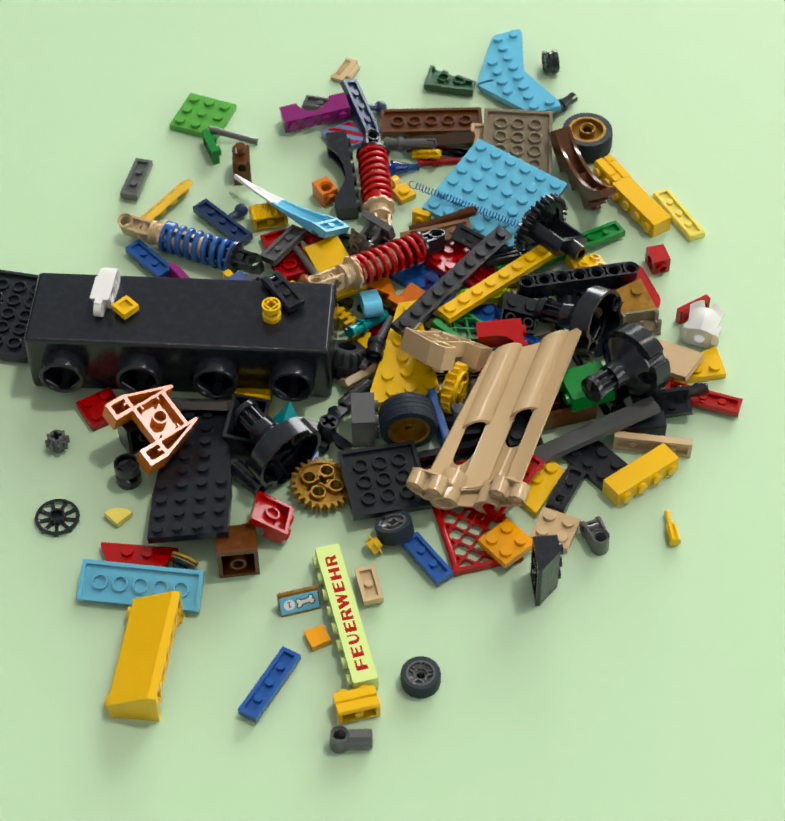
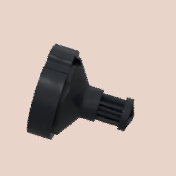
(594, 314)
(632, 362)
(278, 445)

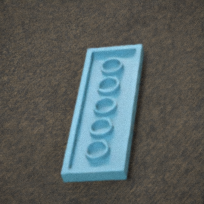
(123, 582)

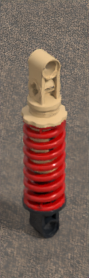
(375, 177)
(383, 260)

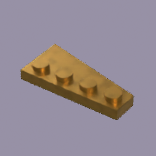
(635, 297)

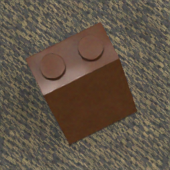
(238, 552)

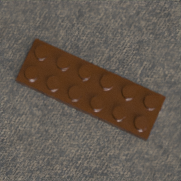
(428, 121)

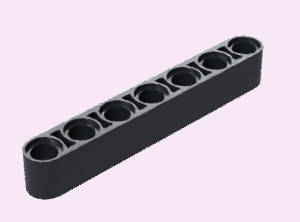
(577, 279)

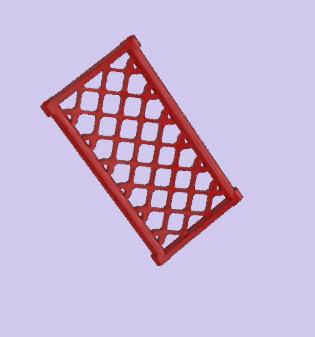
(451, 543)

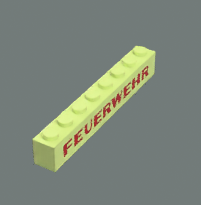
(345, 617)

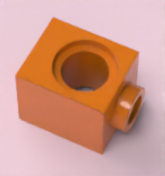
(324, 191)

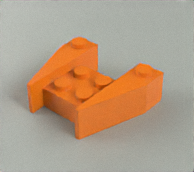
(156, 419)

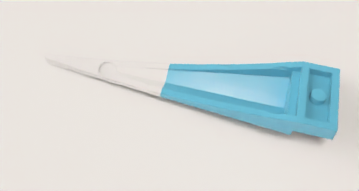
(314, 222)

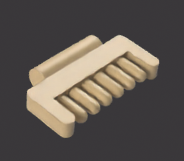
(346, 70)

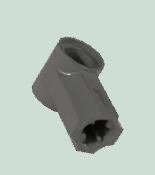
(351, 739)

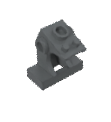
(373, 227)

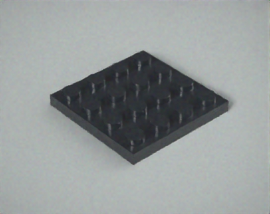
(378, 478)

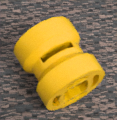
(271, 310)

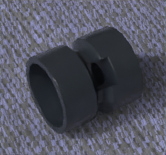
(127, 471)

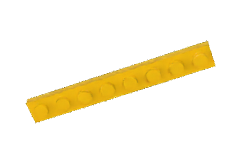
(494, 284)

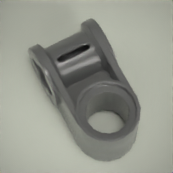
(595, 535)

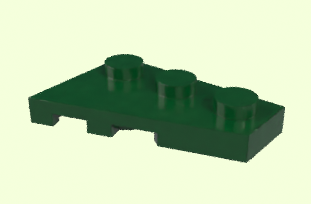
(447, 83)

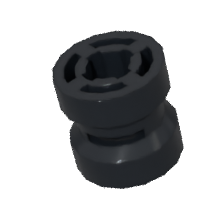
(375, 348)

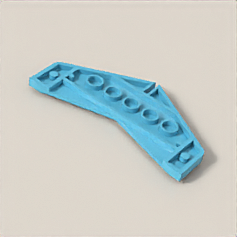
(507, 81)

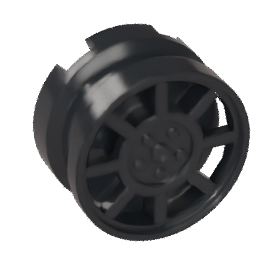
(550, 61)

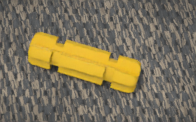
(426, 154)

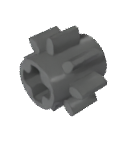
(57, 441)

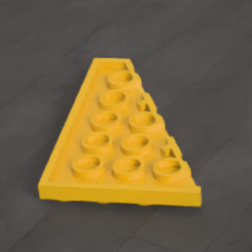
(401, 371)

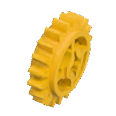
(454, 386)

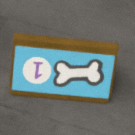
(298, 601)

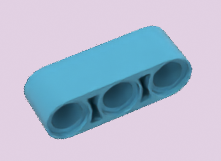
(370, 303)

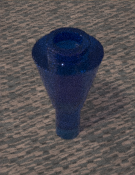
(398, 168)

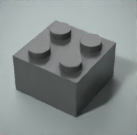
(364, 419)

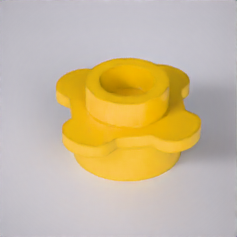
(374, 544)

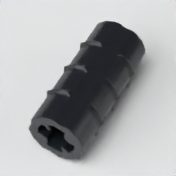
(361, 387)
(242, 474)

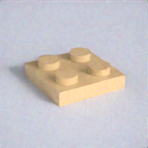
(556, 523)

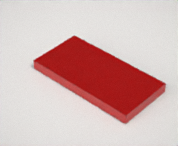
(290, 265)

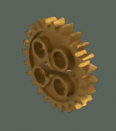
(319, 485)

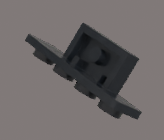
(677, 400)

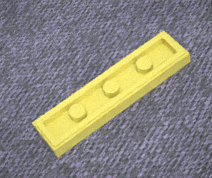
(679, 215)

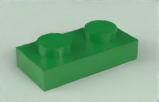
(210, 144)

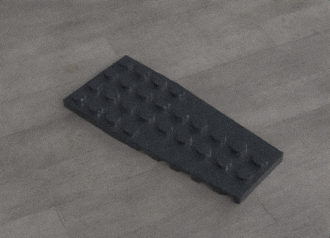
(195, 485)

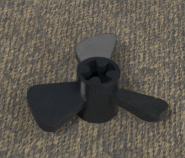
(328, 426)

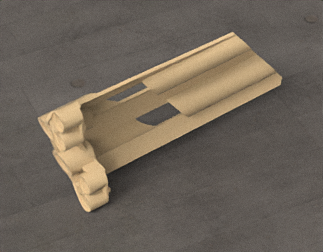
(510, 382)

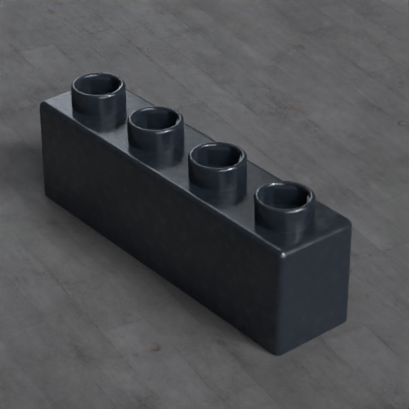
(186, 334)

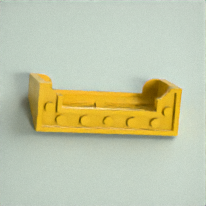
(145, 657)

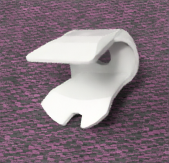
(703, 325)

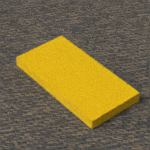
(327, 255)

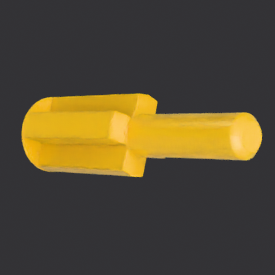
(672, 530)

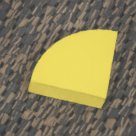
(118, 515)

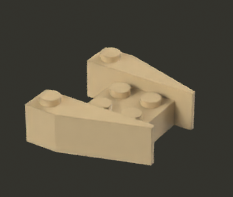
(443, 349)

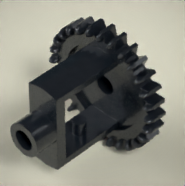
(547, 227)

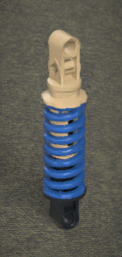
(192, 245)

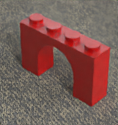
(501, 332)

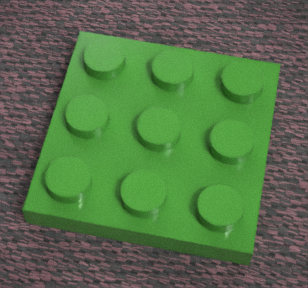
(200, 113)

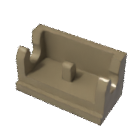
(647, 318)

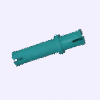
(362, 325)

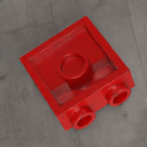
(272, 517)

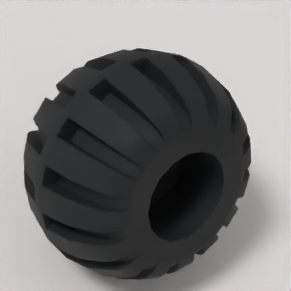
(347, 358)

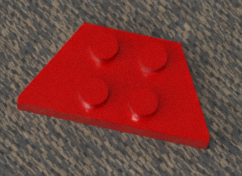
(137, 554)

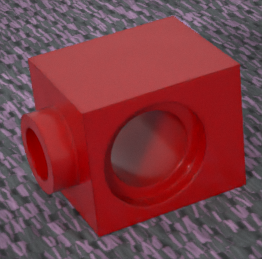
(657, 259)

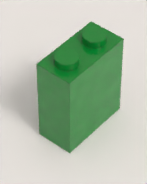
(572, 391)

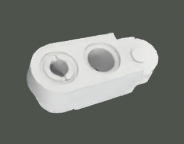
(105, 290)

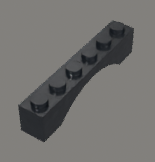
(345, 200)

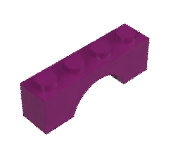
(296, 118)

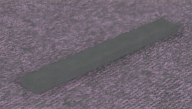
(597, 430)

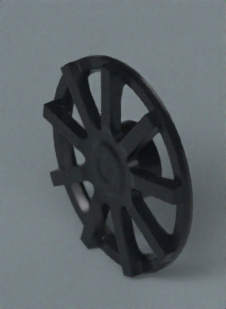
(57, 517)

